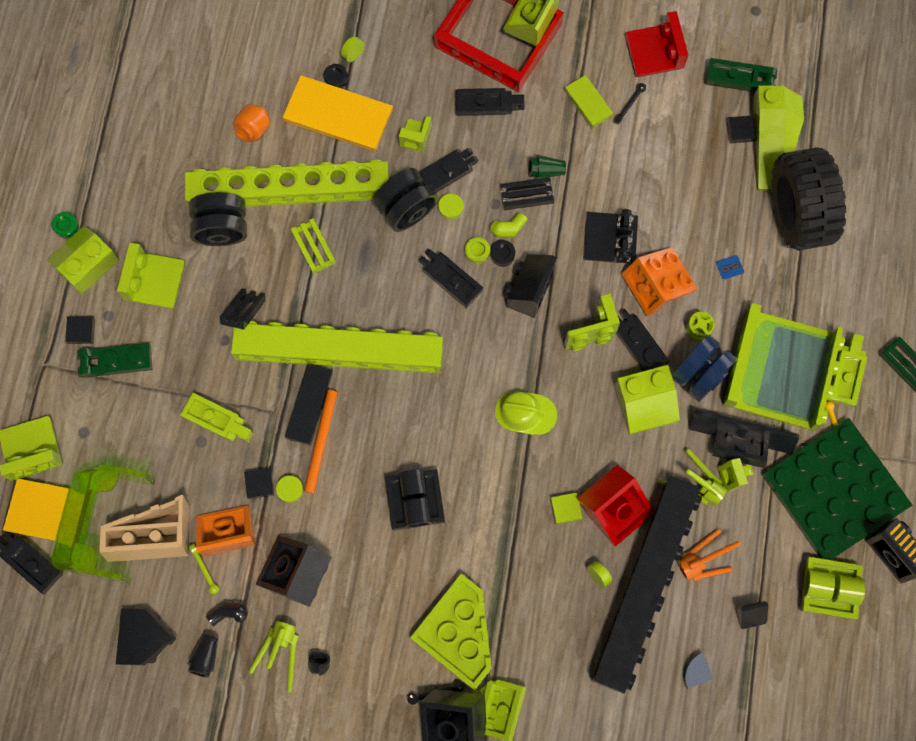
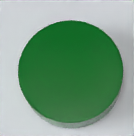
(65, 225)

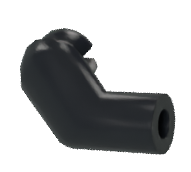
(227, 609)

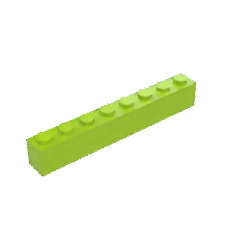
(338, 347)

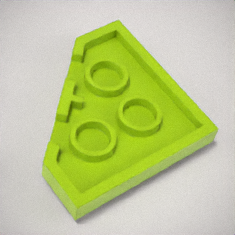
(458, 633)

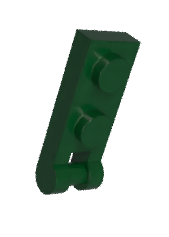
(739, 75)
(115, 360)

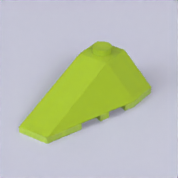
(778, 124)

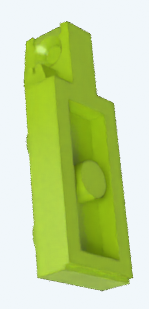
(850, 372)
(215, 419)

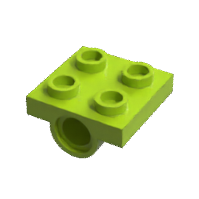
(832, 588)

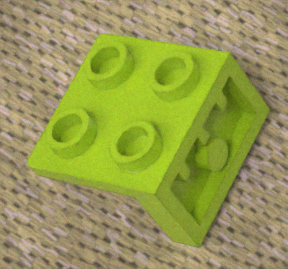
(150, 278)
(601, 332)
(29, 449)

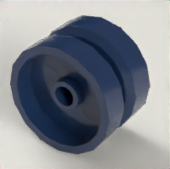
(704, 368)

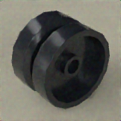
(405, 199)
(217, 219)

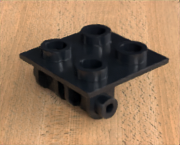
(611, 237)

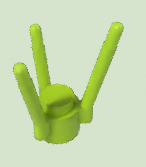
(711, 488)
(280, 636)

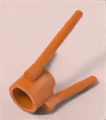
(692, 566)

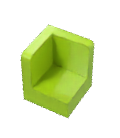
(415, 134)

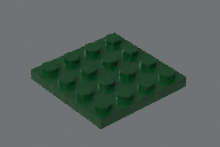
(837, 490)

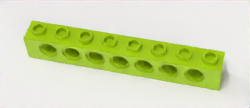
(299, 192)

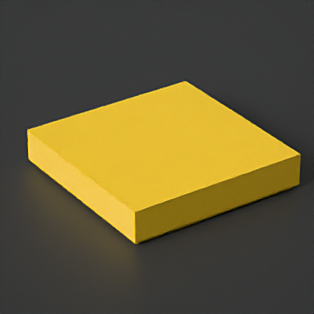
(36, 509)

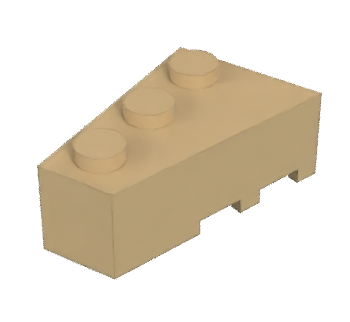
(148, 535)

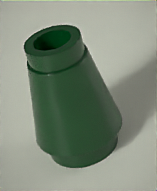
(545, 167)

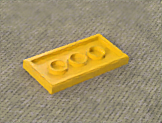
(338, 113)

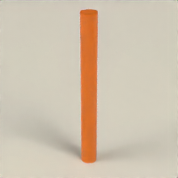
(320, 441)

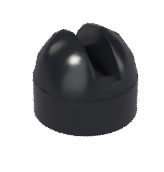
(320, 657)

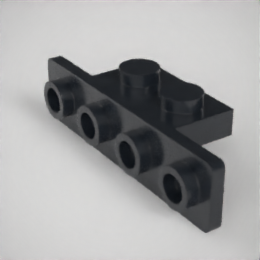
(742, 438)

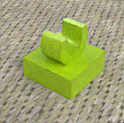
(734, 474)

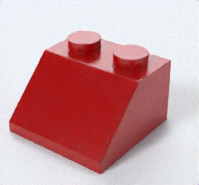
(616, 505)

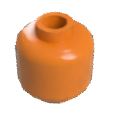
(251, 123)

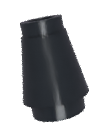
(203, 658)

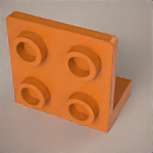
(658, 279)

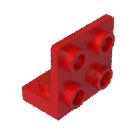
(658, 47)

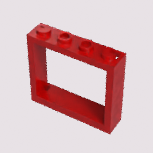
(482, 61)

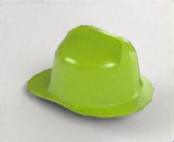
(526, 412)

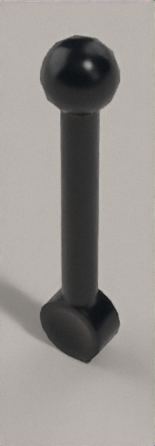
(641, 87)
(413, 698)

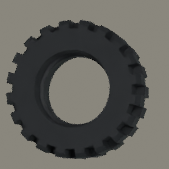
(808, 198)

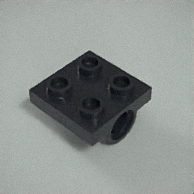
(414, 499)

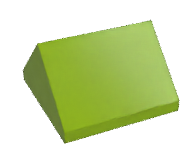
(531, 19)

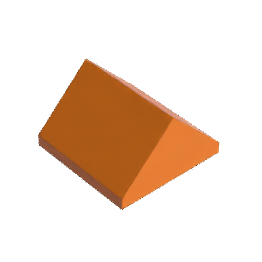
(224, 531)

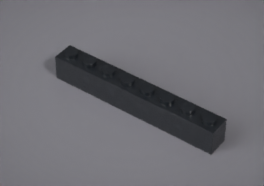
(646, 585)

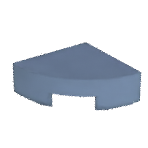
(697, 671)

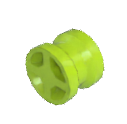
(702, 321)

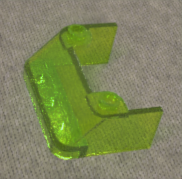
(70, 551)

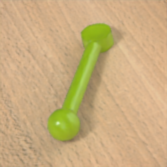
(213, 588)

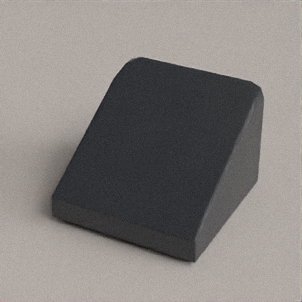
(752, 615)

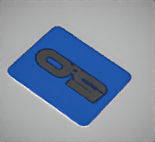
(730, 267)

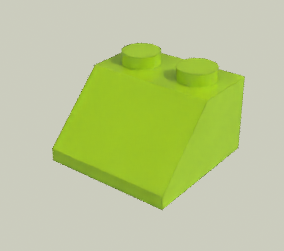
(83, 259)
(648, 399)

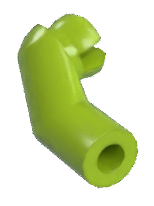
(508, 229)

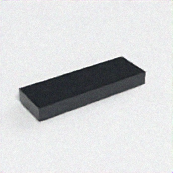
(309, 404)

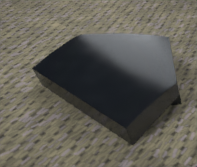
(141, 637)

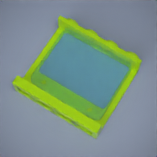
(784, 369)

